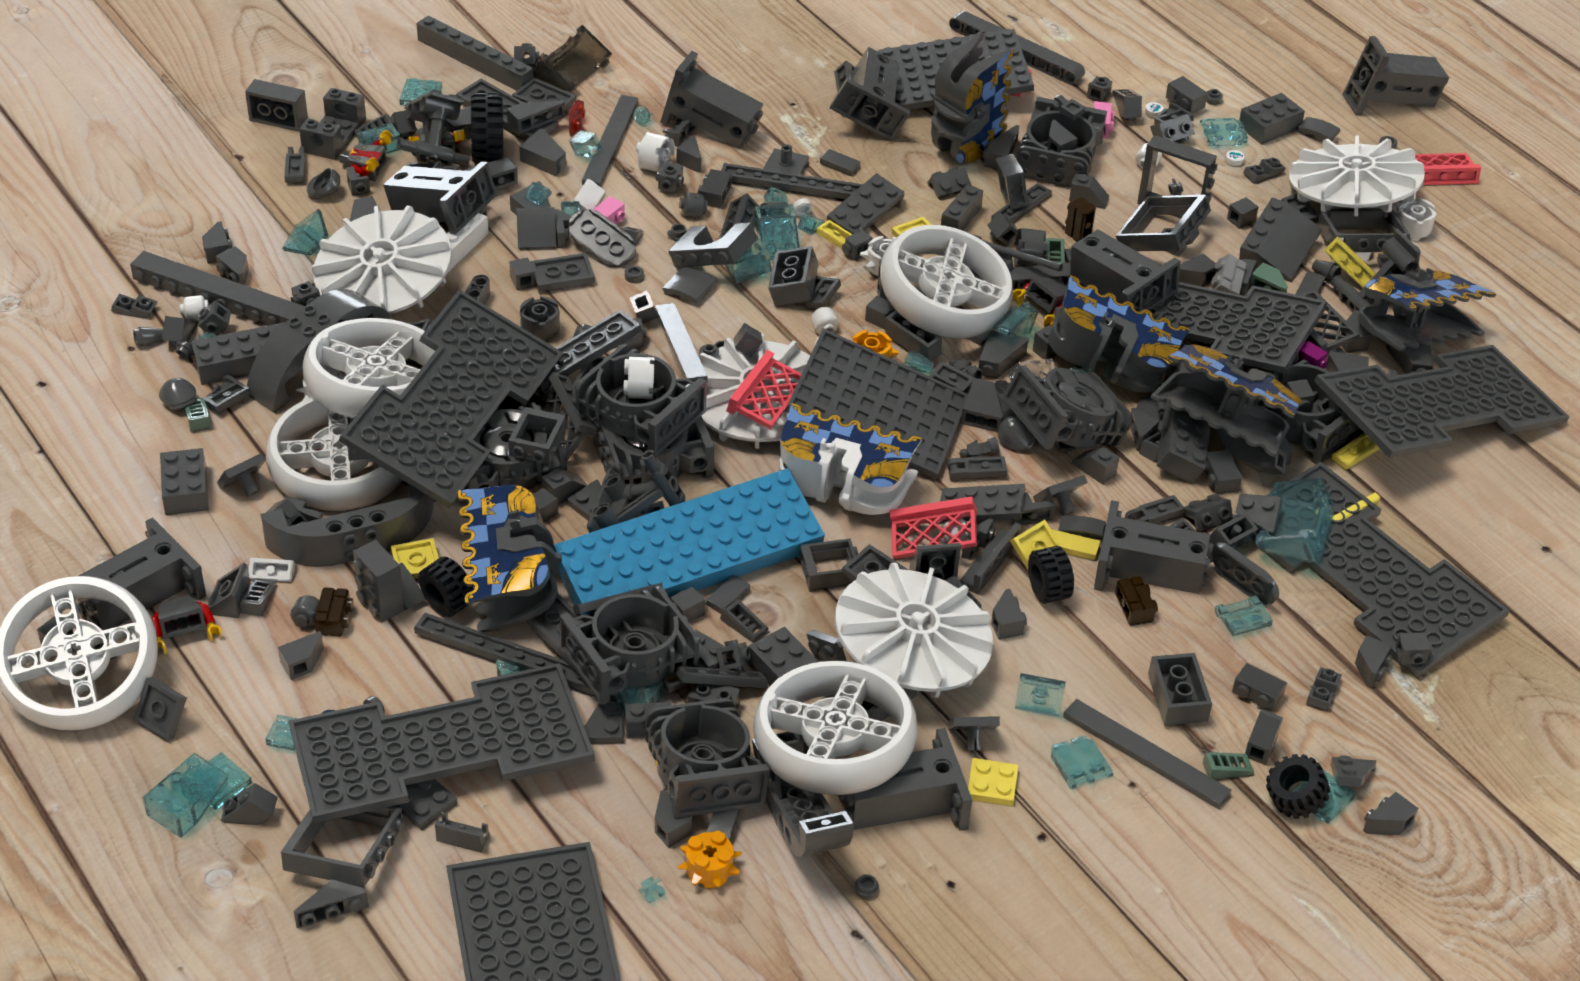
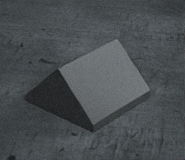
(229, 591)

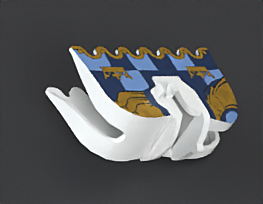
(842, 455)

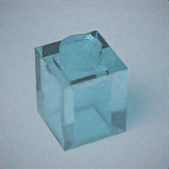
(585, 144)

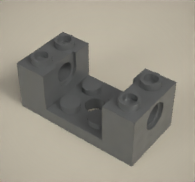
(343, 116)

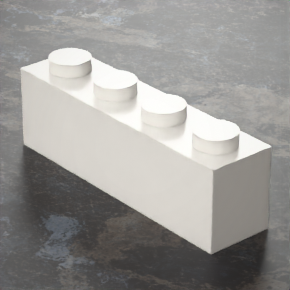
(467, 238)

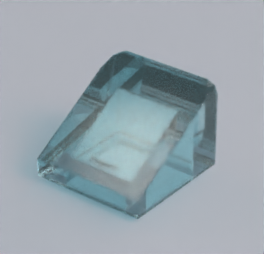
(537, 193)
(774, 195)
(570, 207)
(809, 223)
(506, 668)

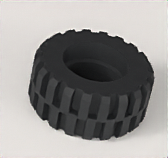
(487, 127)

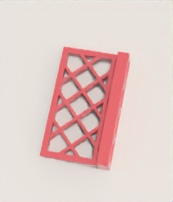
(1447, 173)
(754, 383)
(933, 514)

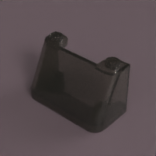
(572, 61)

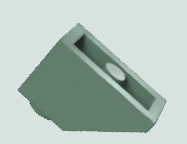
(1269, 278)

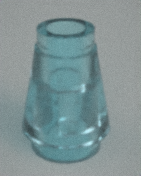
(918, 362)

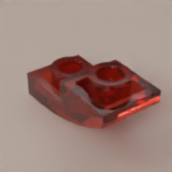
(575, 116)

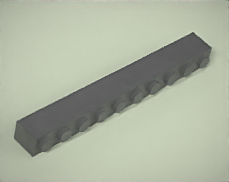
(193, 282)

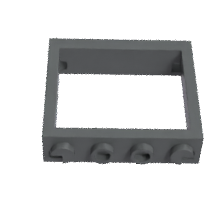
(1180, 151)
(1192, 206)
(1366, 218)
(297, 861)

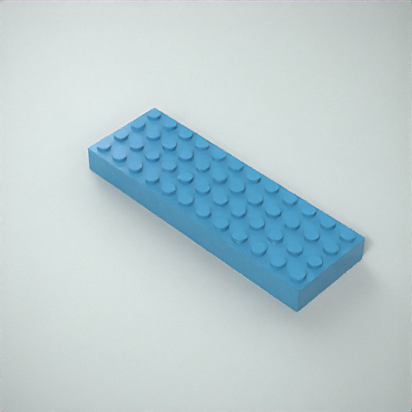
(692, 541)

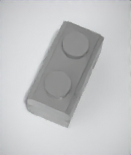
(1229, 274)

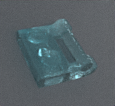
(1245, 620)

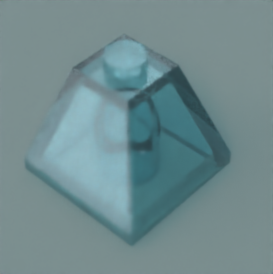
(307, 235)

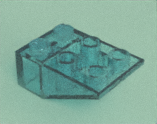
(776, 227)
(184, 794)

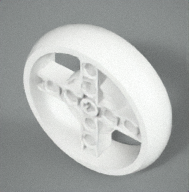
(946, 281)
(370, 354)
(340, 492)
(62, 595)
(835, 727)

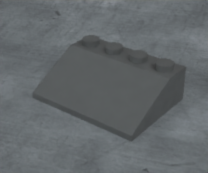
(1280, 238)

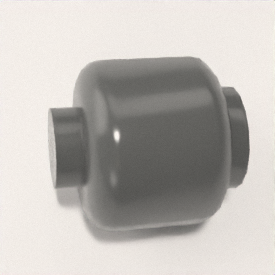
(693, 205)
(304, 611)

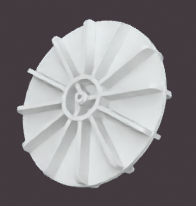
(1356, 175)
(385, 257)
(727, 374)
(914, 629)

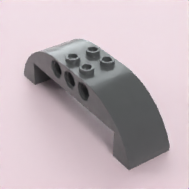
(285, 349)
(335, 537)
(804, 815)

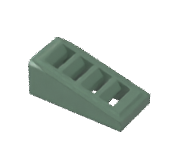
(1055, 244)
(198, 415)
(1212, 759)

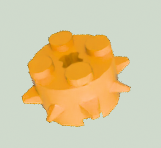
(878, 342)
(709, 859)

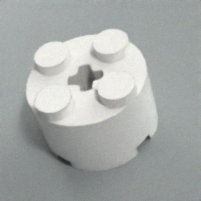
(654, 151)
(1417, 218)
(640, 377)

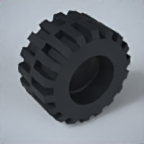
(1051, 574)
(444, 586)
(1302, 801)

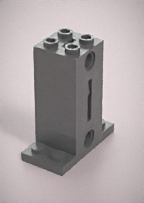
(1394, 78)
(871, 94)
(711, 104)
(442, 193)
(1123, 271)
(1153, 551)
(149, 572)
(924, 787)

